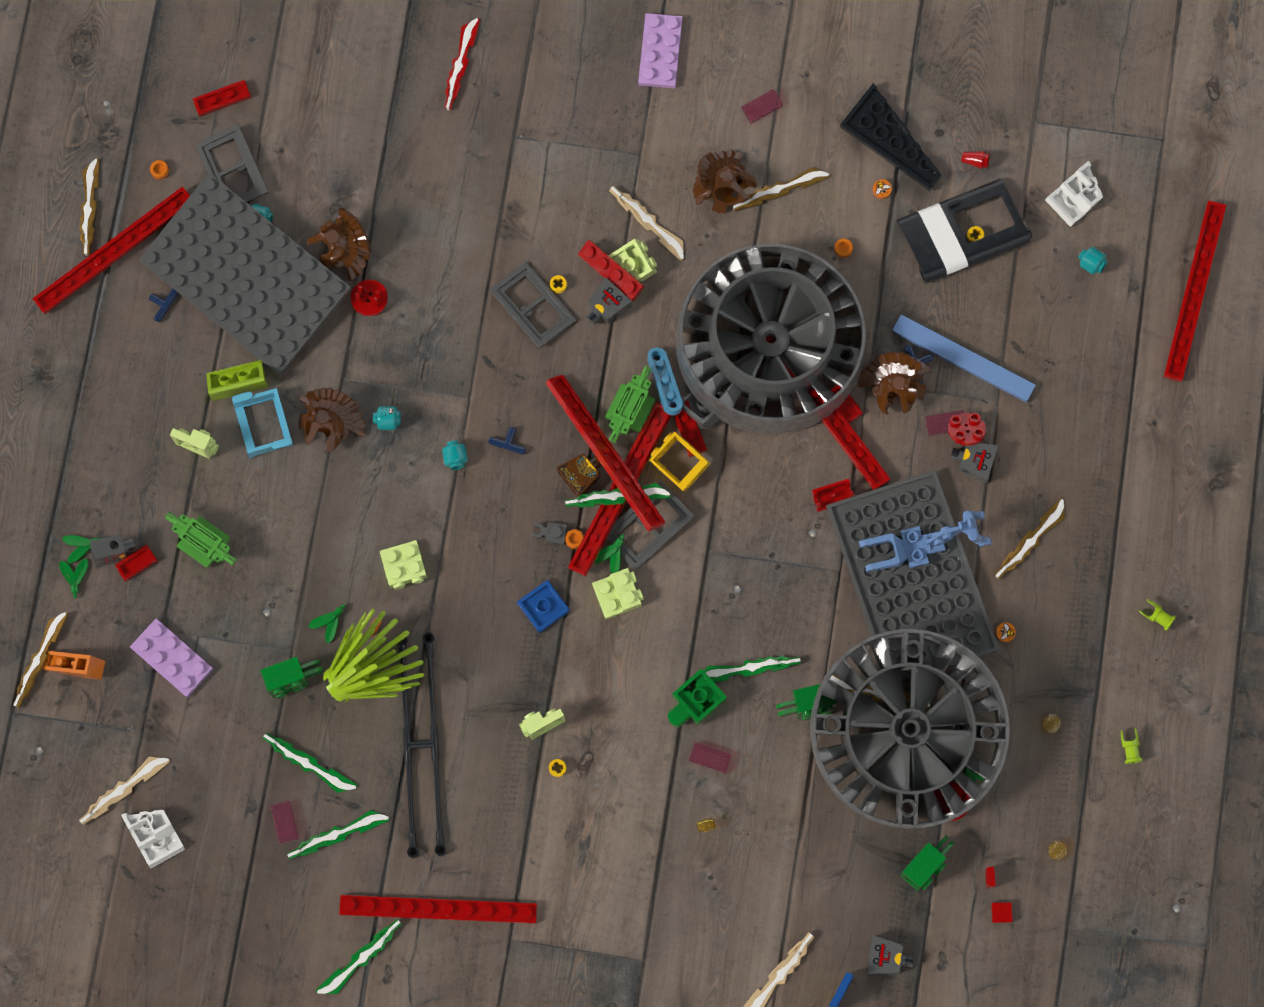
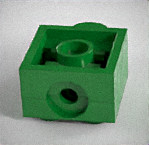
(289, 676)
(696, 702)
(803, 703)
(925, 864)

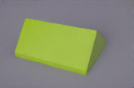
(236, 380)

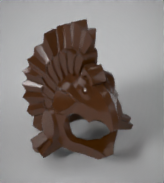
(718, 179)
(346, 243)
(895, 376)
(332, 414)

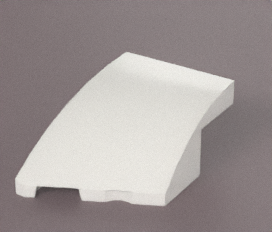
(1076, 195)
(154, 836)

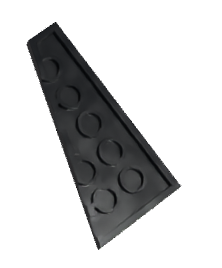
(885, 134)

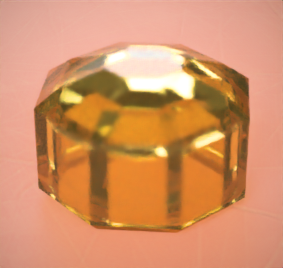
(1051, 723)
(705, 825)
(1057, 850)

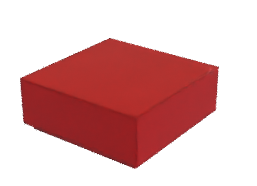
(990, 877)
(1001, 912)

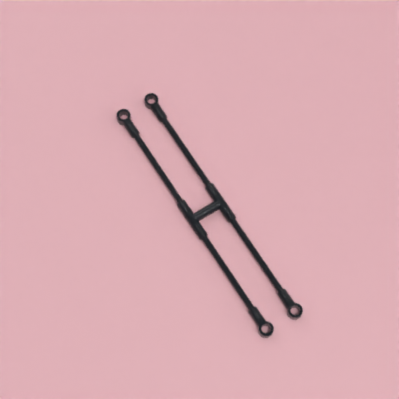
(432, 743)

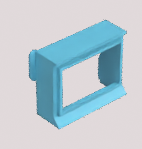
(247, 399)

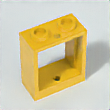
(696, 471)

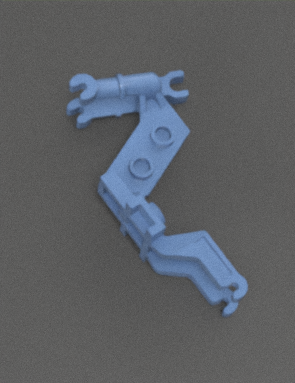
(916, 546)

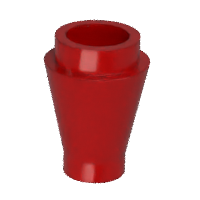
(977, 159)

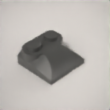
(699, 412)

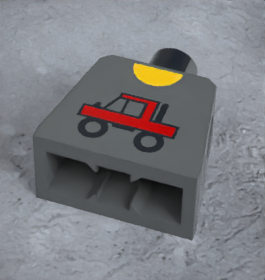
(607, 303)
(975, 460)
(103, 551)
(886, 957)

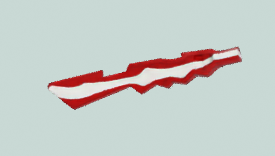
(467, 39)

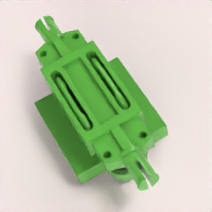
(631, 406)
(201, 540)

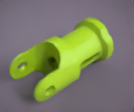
(1159, 616)
(1131, 749)

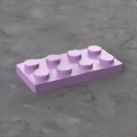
(660, 50)
(171, 658)

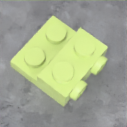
(635, 259)
(198, 442)
(403, 565)
(618, 593)
(536, 725)

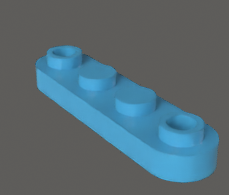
(664, 381)

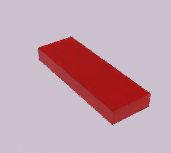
(221, 98)
(689, 430)

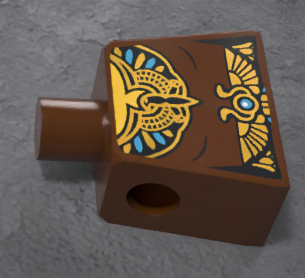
(580, 473)

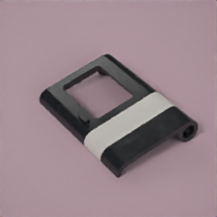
(940, 243)

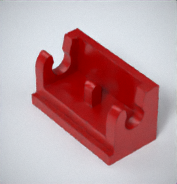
(831, 494)

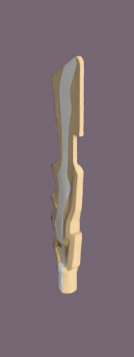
(648, 221)
(122, 789)
(780, 973)

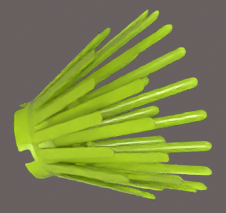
(352, 676)

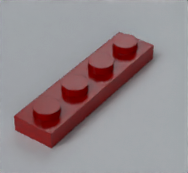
(611, 270)

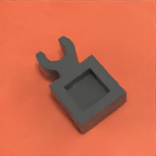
(554, 533)

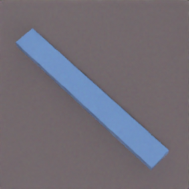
(963, 358)

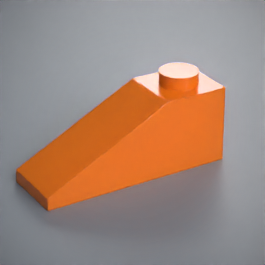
(74, 664)

